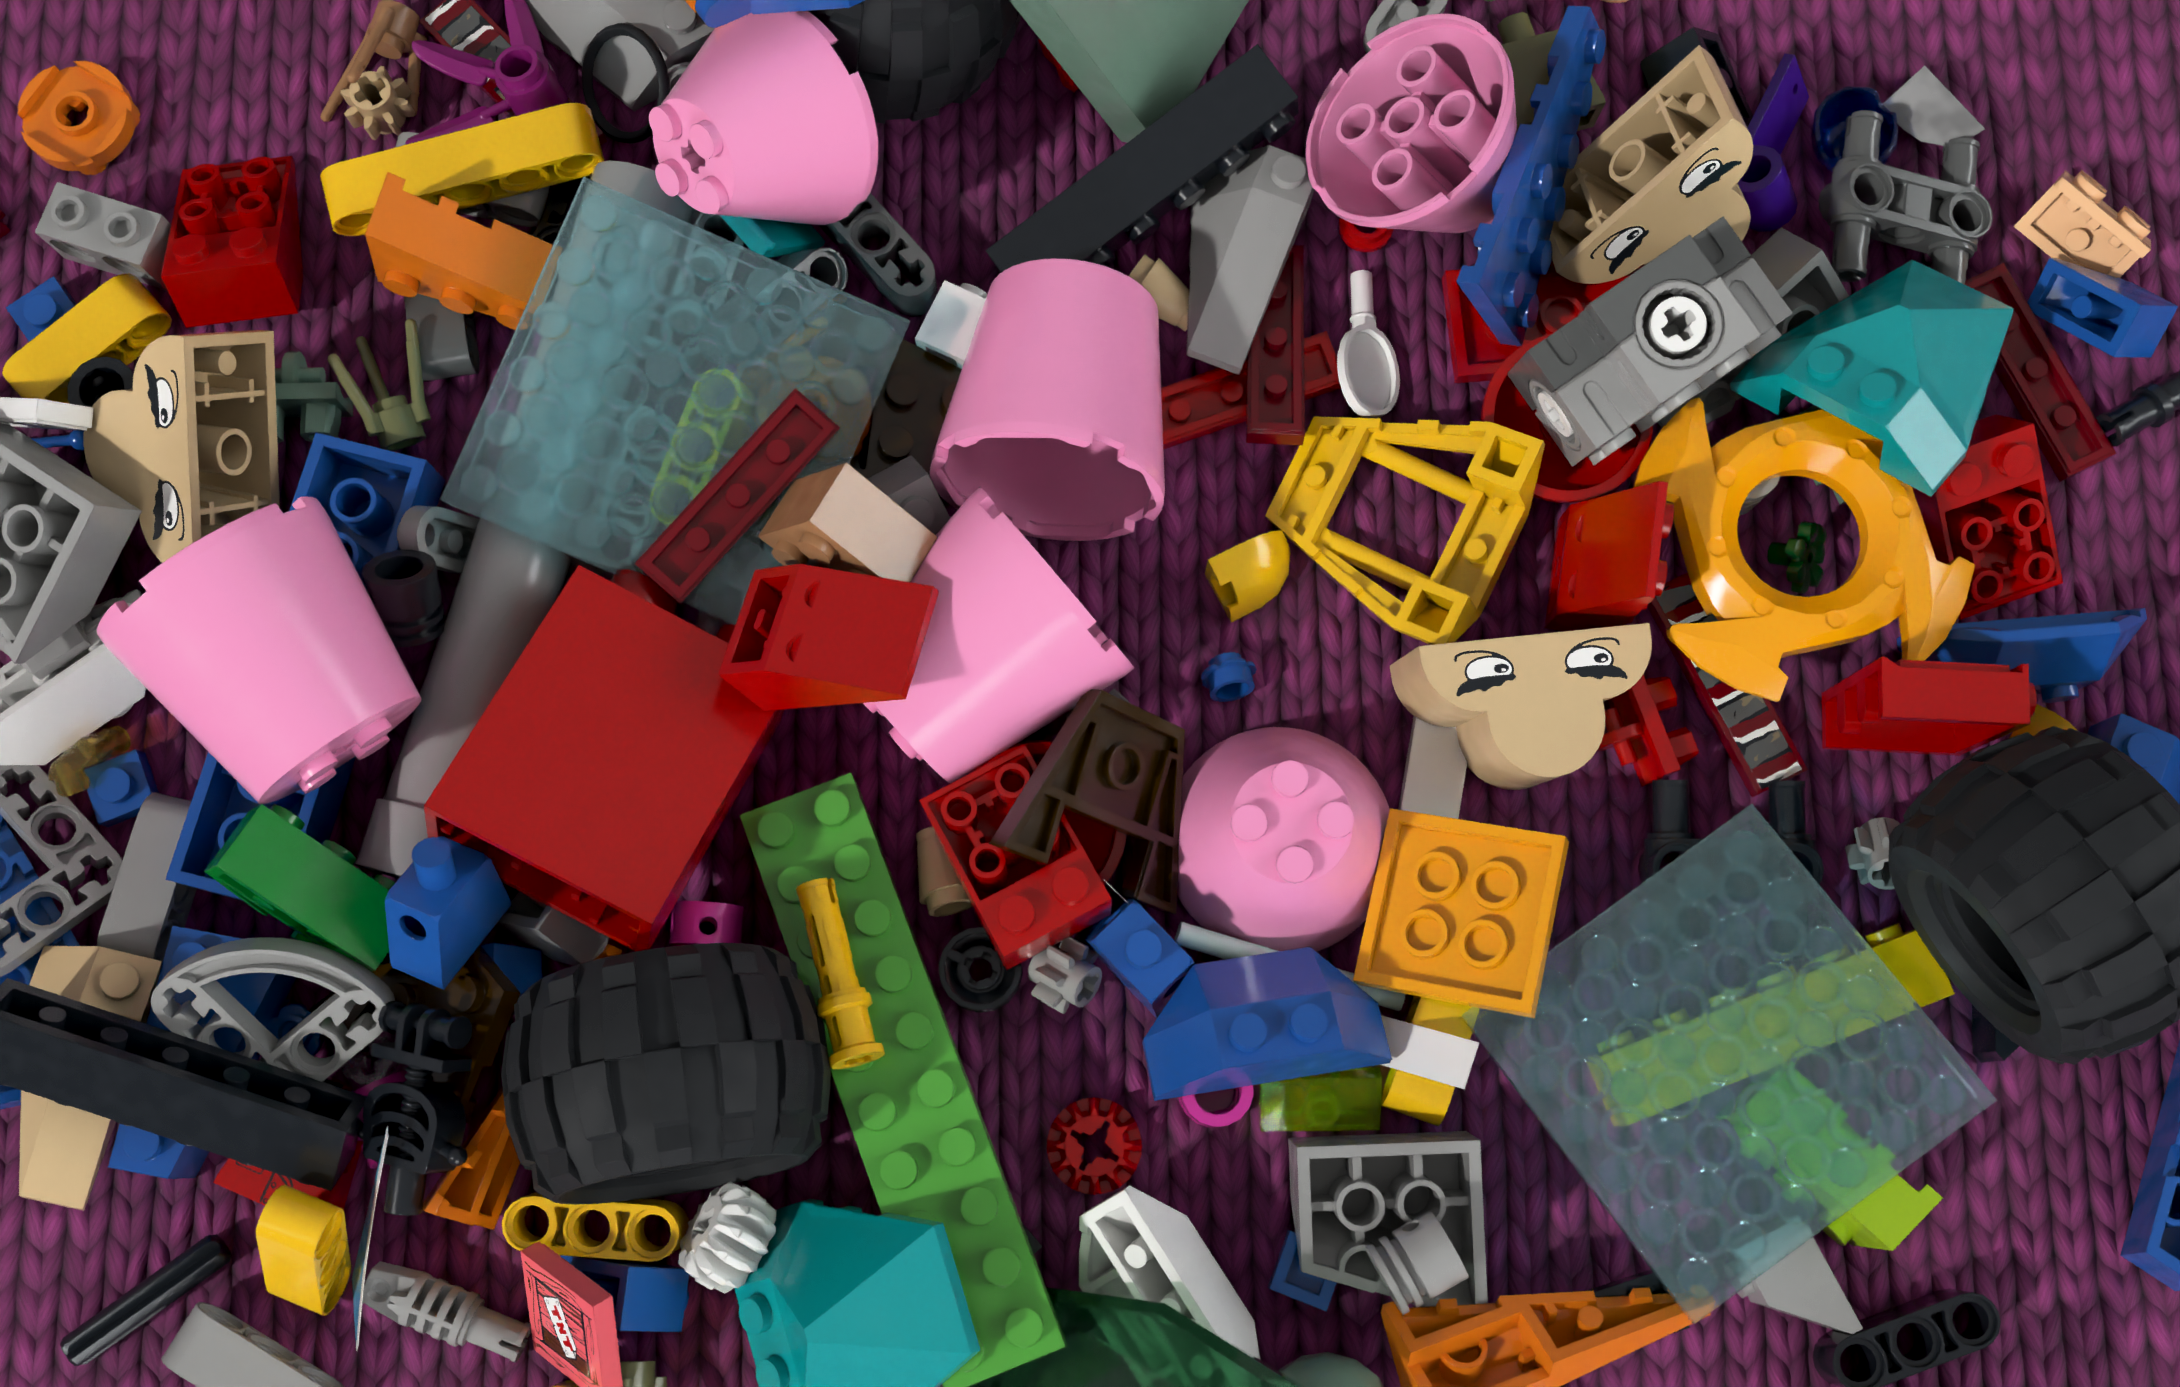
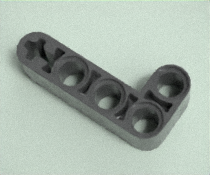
(881, 266)

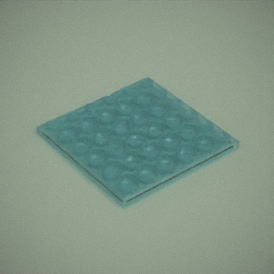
(647, 374)
(1729, 1063)

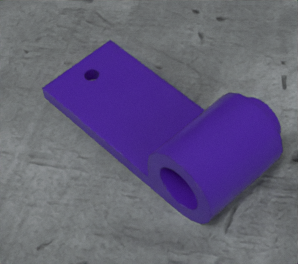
(1766, 179)

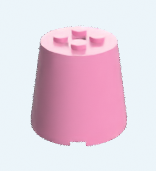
(1059, 404)
(1000, 647)
(267, 650)

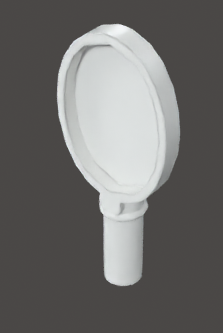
(1366, 357)

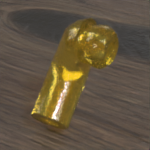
(89, 750)

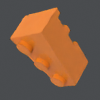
(450, 257)

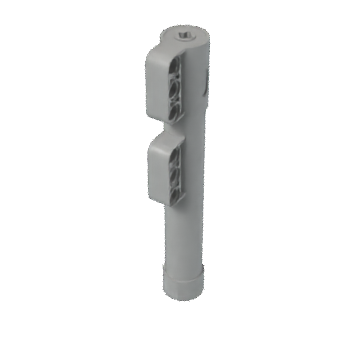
(491, 619)

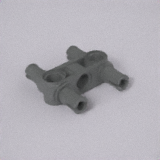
(1903, 206)

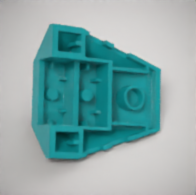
(1895, 361)
(855, 1302)

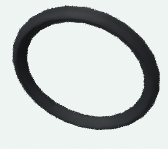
(587, 79)

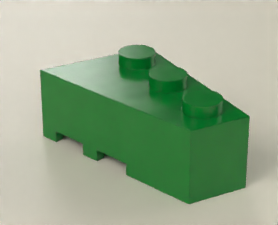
(305, 884)

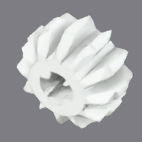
(727, 1237)

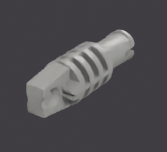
(442, 1310)

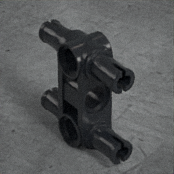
(1672, 825)

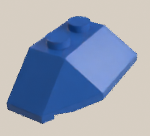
(2060, 649)
(1261, 1024)

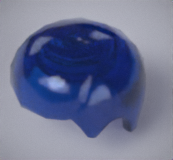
(1830, 124)

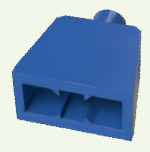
(442, 909)
(1139, 954)

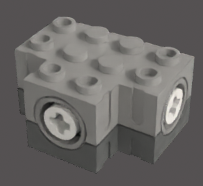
(1650, 344)

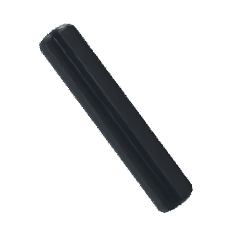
(145, 1300)

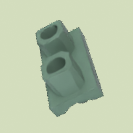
(306, 395)

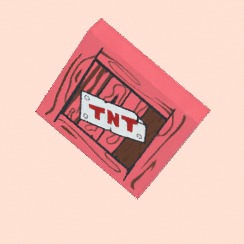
(571, 1319)

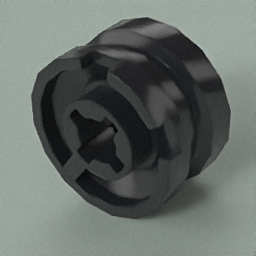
(955, 975)

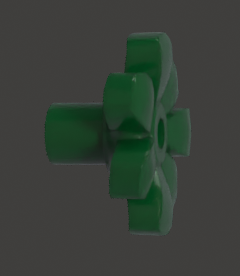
(1801, 556)

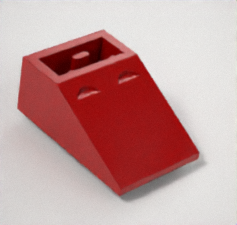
(235, 242)
(1996, 516)
(1609, 558)
(826, 637)
(1016, 899)

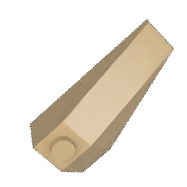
(59, 1142)

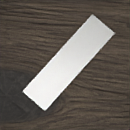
(1429, 1052)

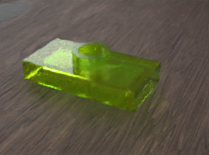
(1323, 1102)

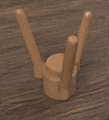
(389, 35)

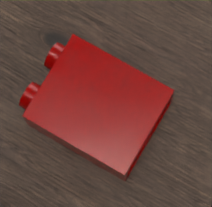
(605, 758)

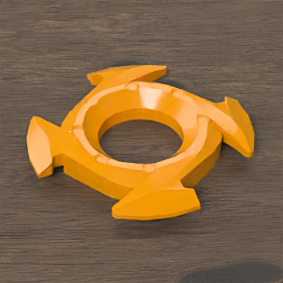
(1759, 624)

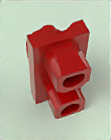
(1639, 732)

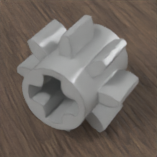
(1871, 852)
(1065, 975)

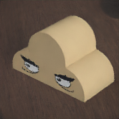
(1655, 176)
(191, 435)
(1524, 702)

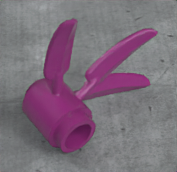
(519, 73)

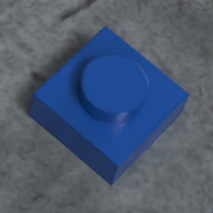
(41, 307)
(120, 787)
(1298, 1285)

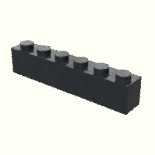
(1158, 168)
(176, 1086)

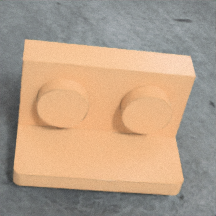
(2082, 229)

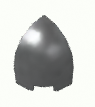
(1931, 110)

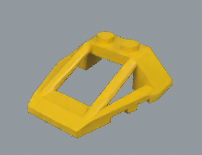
(1494, 513)

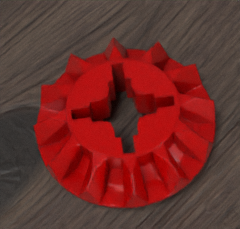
(1066, 1154)

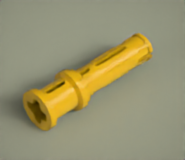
(842, 1000)

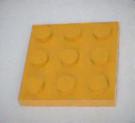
(1462, 912)

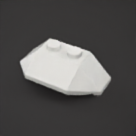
(79, 697)
(1156, 1255)

